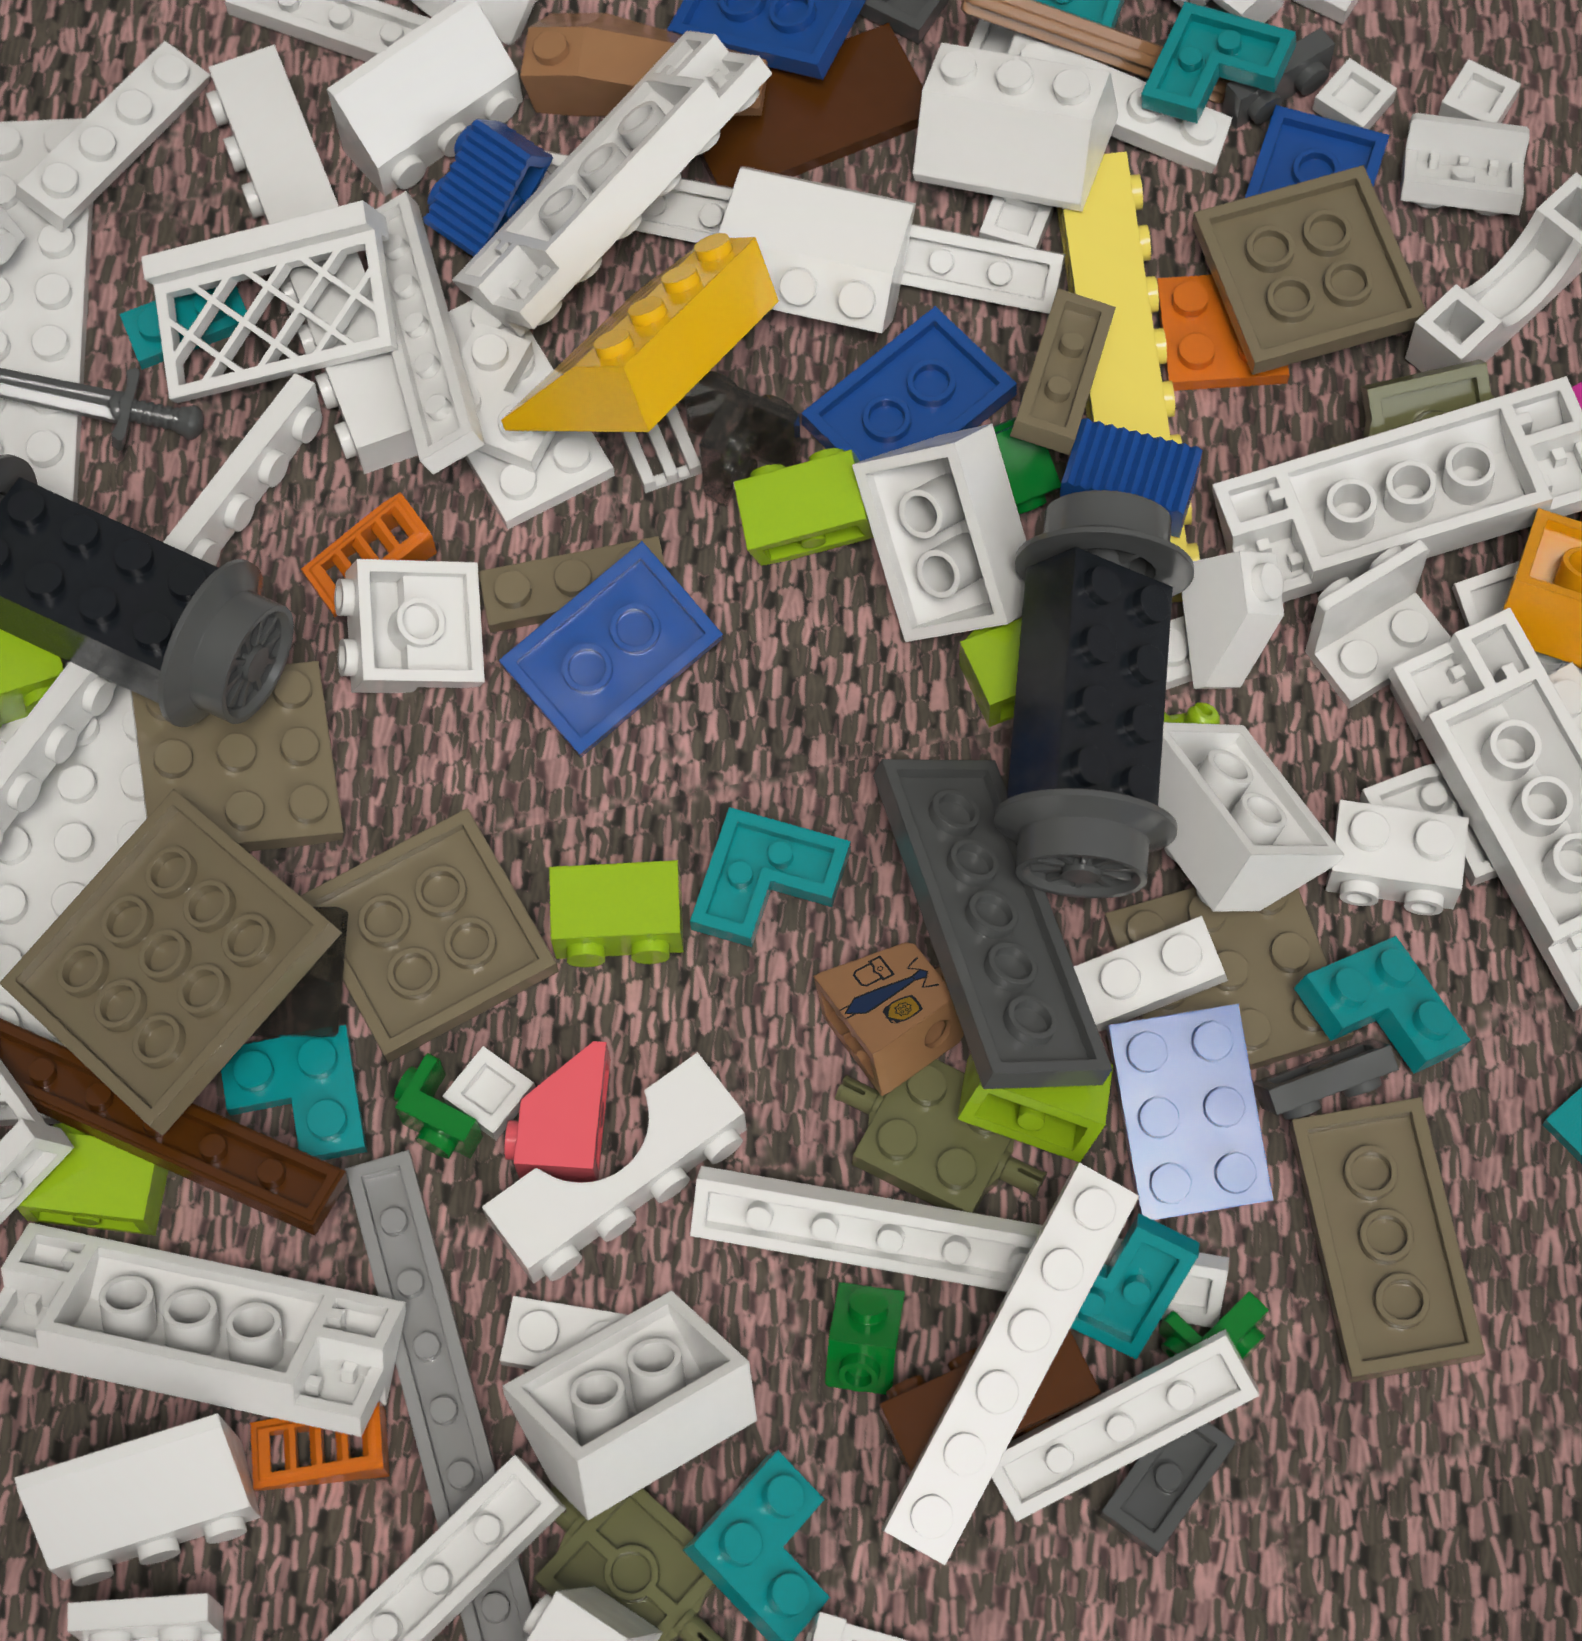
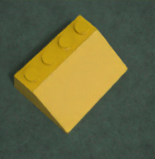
(655, 343)

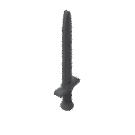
(101, 403)

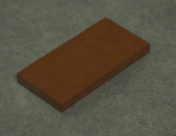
(815, 121)

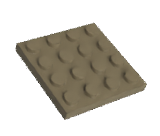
(169, 961)

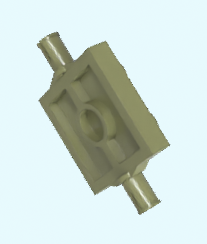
(1423, 396)
(925, 1149)
(635, 1559)

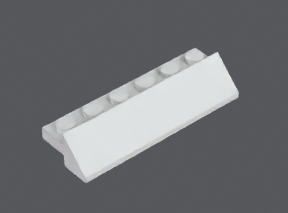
(611, 180)
(1427, 481)
(1514, 772)
(198, 1329)

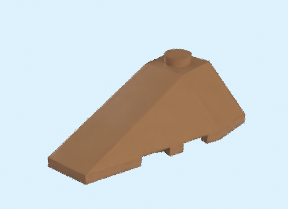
(592, 62)

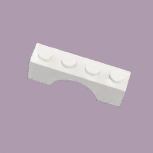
(1486, 315)
(552, 1219)

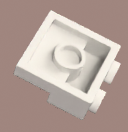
(410, 625)

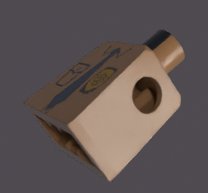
(890, 1013)

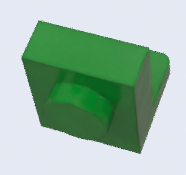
(438, 1125)
(1240, 1323)
(864, 1338)

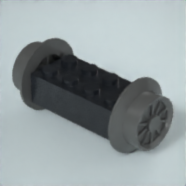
(136, 606)
(1092, 695)

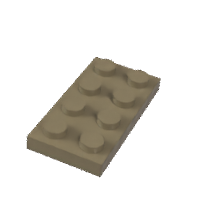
(1386, 1240)

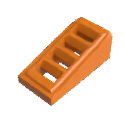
(376, 525)
(371, 1465)

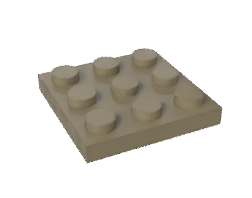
(1308, 269)
(257, 779)
(433, 935)
(1263, 960)

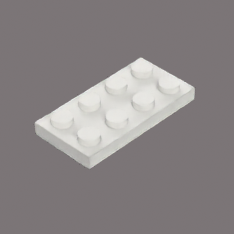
(567, 467)

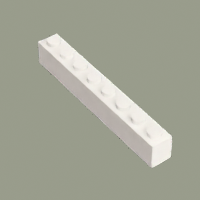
(288, 183)

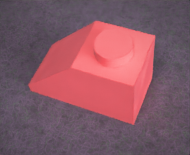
(564, 1120)

